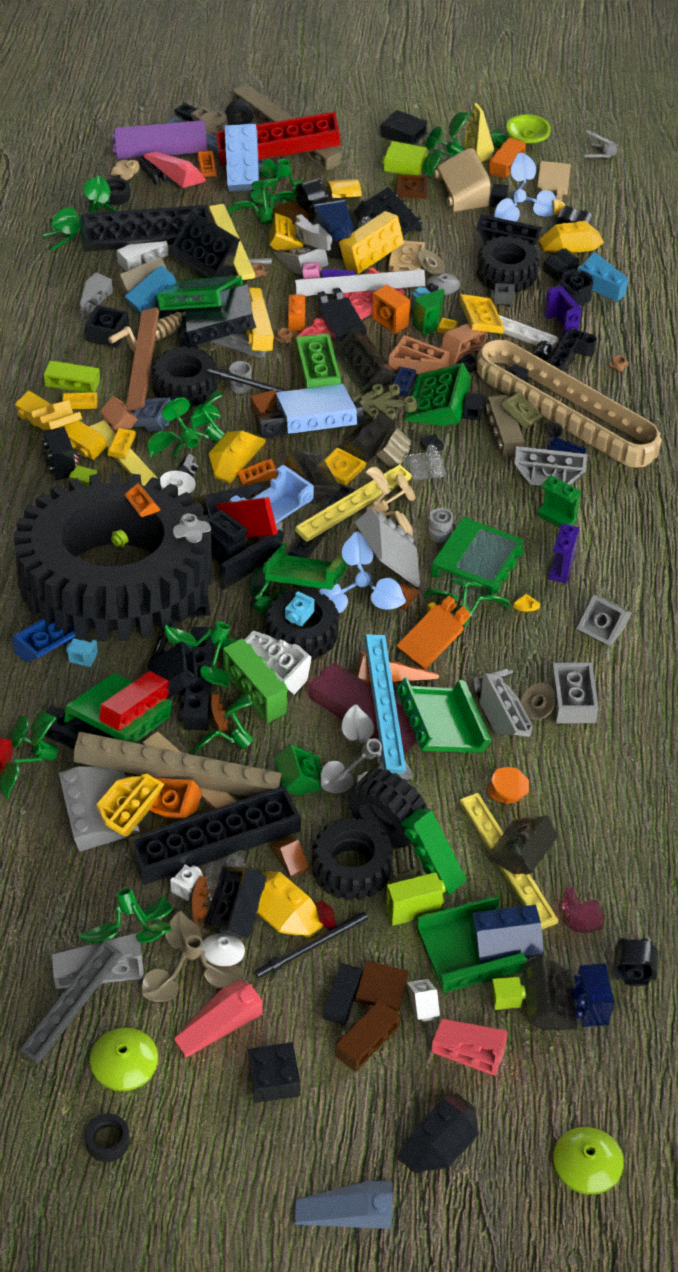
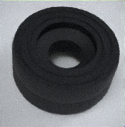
(236, 106)

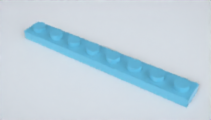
(385, 704)

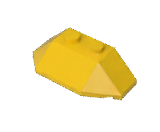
(283, 234)
(574, 236)
(233, 453)
(128, 802)
(287, 907)

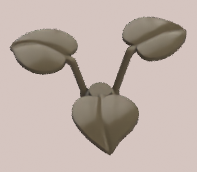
(160, 986)

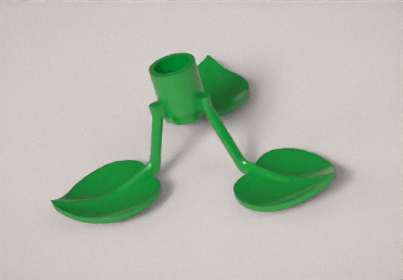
(452, 147)
(272, 170)
(265, 212)
(67, 220)
(173, 410)
(212, 430)
(497, 599)
(218, 637)
(240, 734)
(41, 749)
(129, 905)

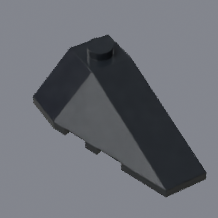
(209, 501)

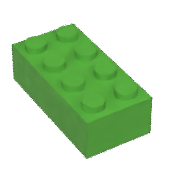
(317, 361)
(254, 677)

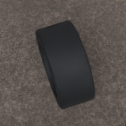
(119, 197)
(103, 1121)

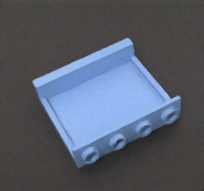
(316, 408)

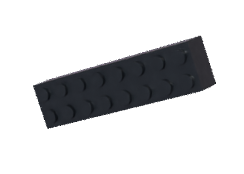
(124, 228)
(214, 834)

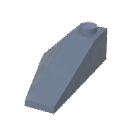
(356, 1205)

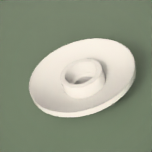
(181, 479)
(223, 949)

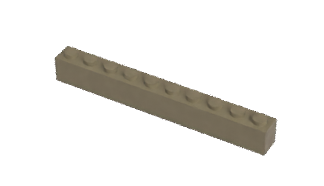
(267, 112)
(169, 764)

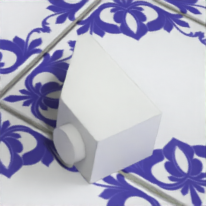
(423, 999)

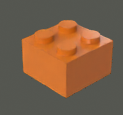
(391, 309)

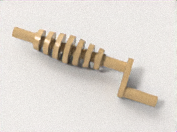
(164, 328)

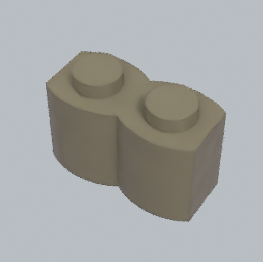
(393, 447)

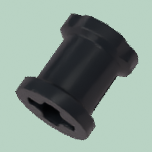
(543, 351)

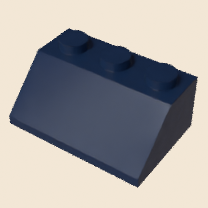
(507, 933)

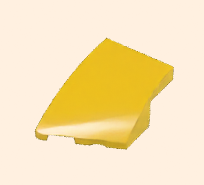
(344, 188)
(53, 415)

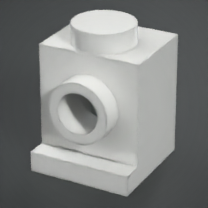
(185, 881)

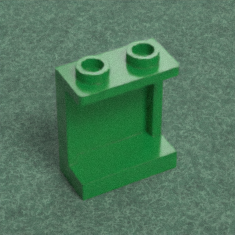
(559, 502)

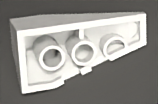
(286, 660)

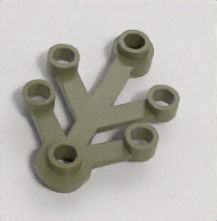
(409, 403)

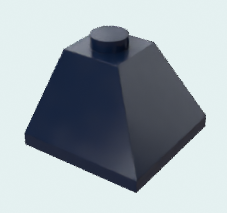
(335, 219)

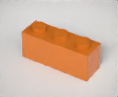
(503, 159)

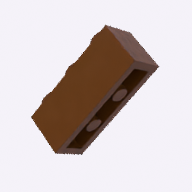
(367, 1035)

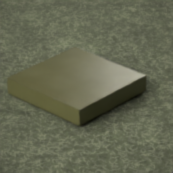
(521, 410)

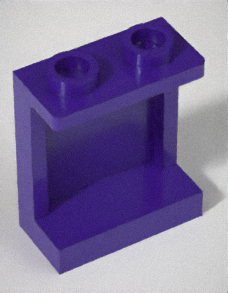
(563, 307)
(566, 549)

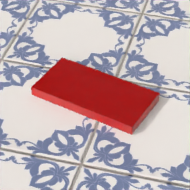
(253, 514)

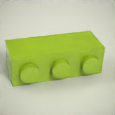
(72, 377)

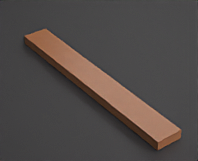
(142, 359)

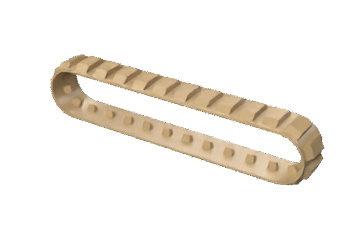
(579, 393)

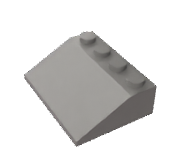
(391, 544)
(82, 791)

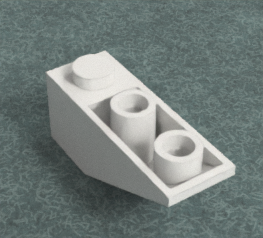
(139, 254)

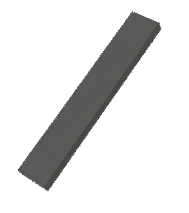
(70, 1002)

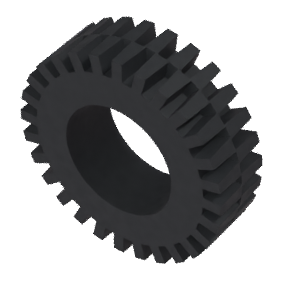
(110, 596)

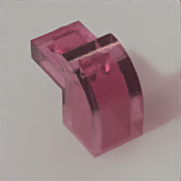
(581, 917)

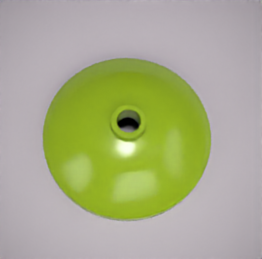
(528, 128)
(127, 1069)
(583, 1171)

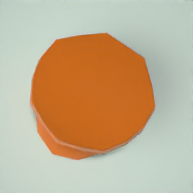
(508, 785)

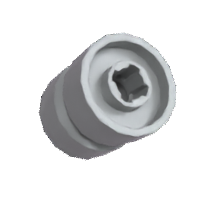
(242, 369)
(440, 525)

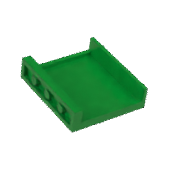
(304, 570)
(88, 708)
(444, 718)
(452, 948)

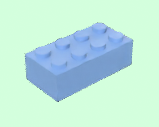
(241, 156)

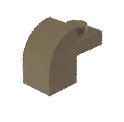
(211, 119)

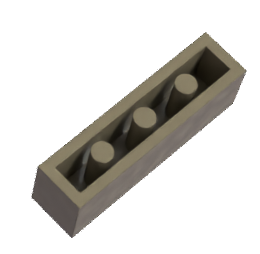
(504, 426)

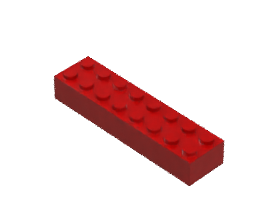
(291, 136)

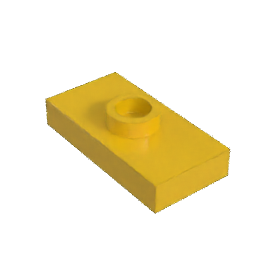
(81, 400)
(121, 443)

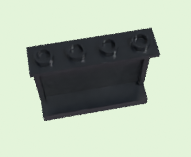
(230, 318)

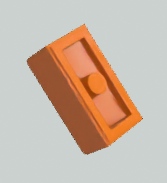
(141, 501)

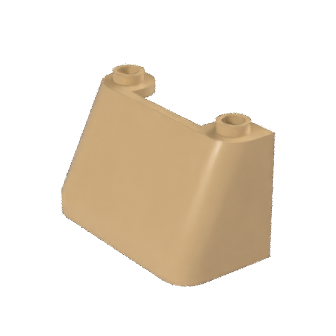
(465, 180)

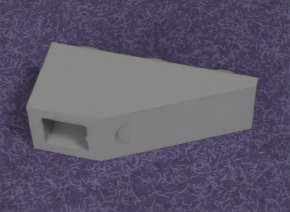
(95, 291)

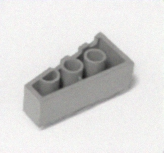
(129, 966)

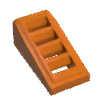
(208, 158)
(263, 472)

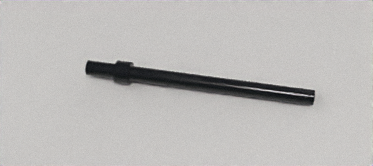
(224, 374)
(276, 963)

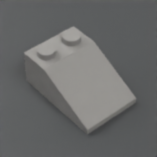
(297, 257)

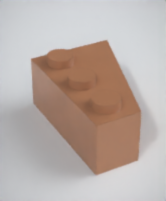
(462, 341)
(418, 356)

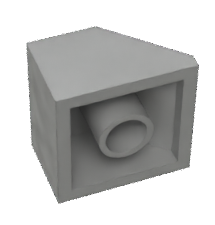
(604, 620)

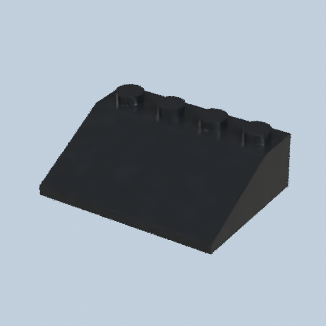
(205, 247)

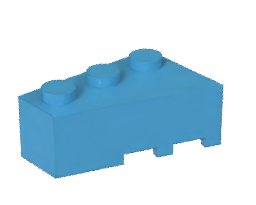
(606, 278)
(145, 293)

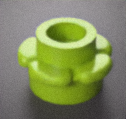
(119, 538)

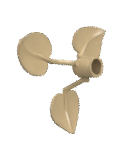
(382, 506)

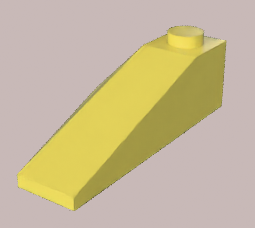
(478, 135)

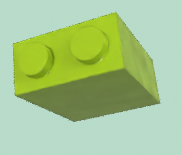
(404, 158)
(413, 898)

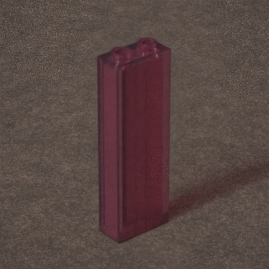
(340, 690)

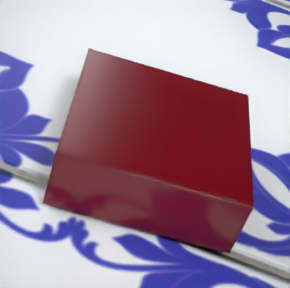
(326, 914)

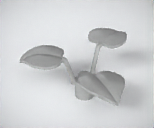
(354, 726)

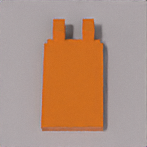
(434, 633)

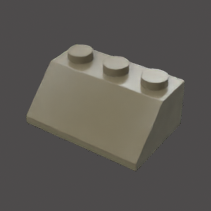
(130, 279)

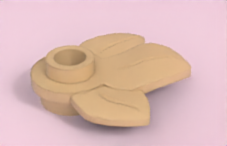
(125, 169)

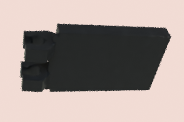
(339, 314)

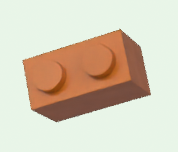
(296, 314)

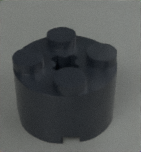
(310, 193)
(578, 285)
(635, 961)

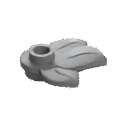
(191, 528)

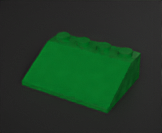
(440, 396)

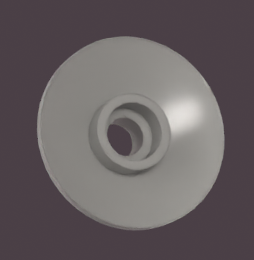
(445, 281)

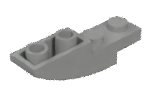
(312, 234)

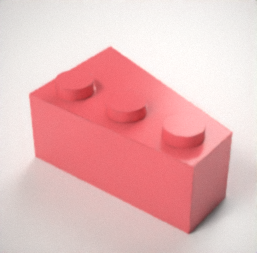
(470, 1045)

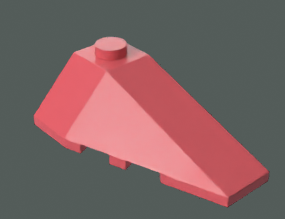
(177, 169)
(220, 1016)

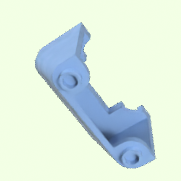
(286, 493)

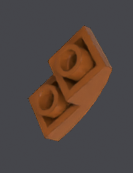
(219, 721)
(199, 898)

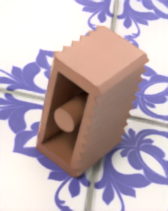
(118, 415)

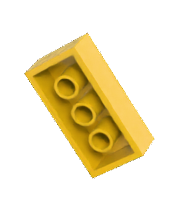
(371, 242)

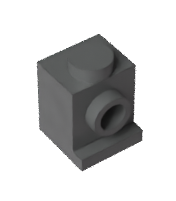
(503, 294)

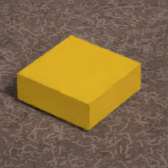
(446, 325)

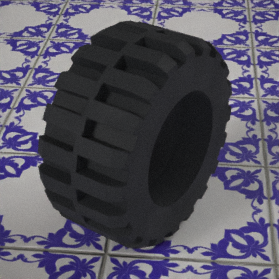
(508, 262)
(181, 363)
(312, 640)
(386, 802)
(352, 881)

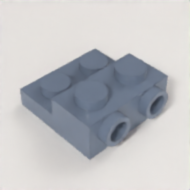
(151, 414)

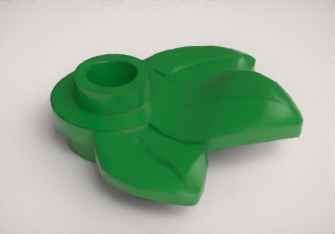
(499, 138)

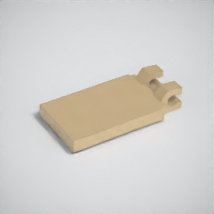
(554, 178)
(405, 257)

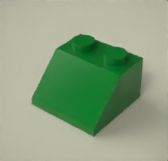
(428, 311)
(299, 770)

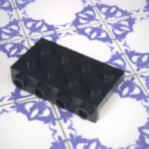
(389, 201)

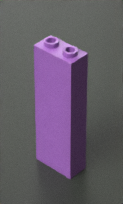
(162, 138)

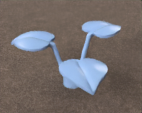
(523, 169)
(387, 591)

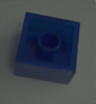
(593, 995)

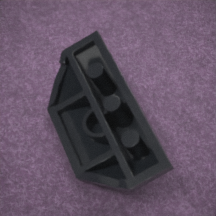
(492, 227)
(441, 1136)

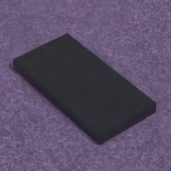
(248, 559)

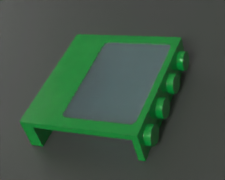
(197, 292)
(479, 554)

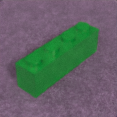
(433, 849)

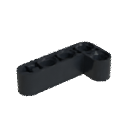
(572, 343)

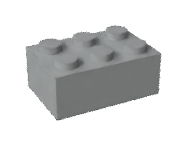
(574, 693)

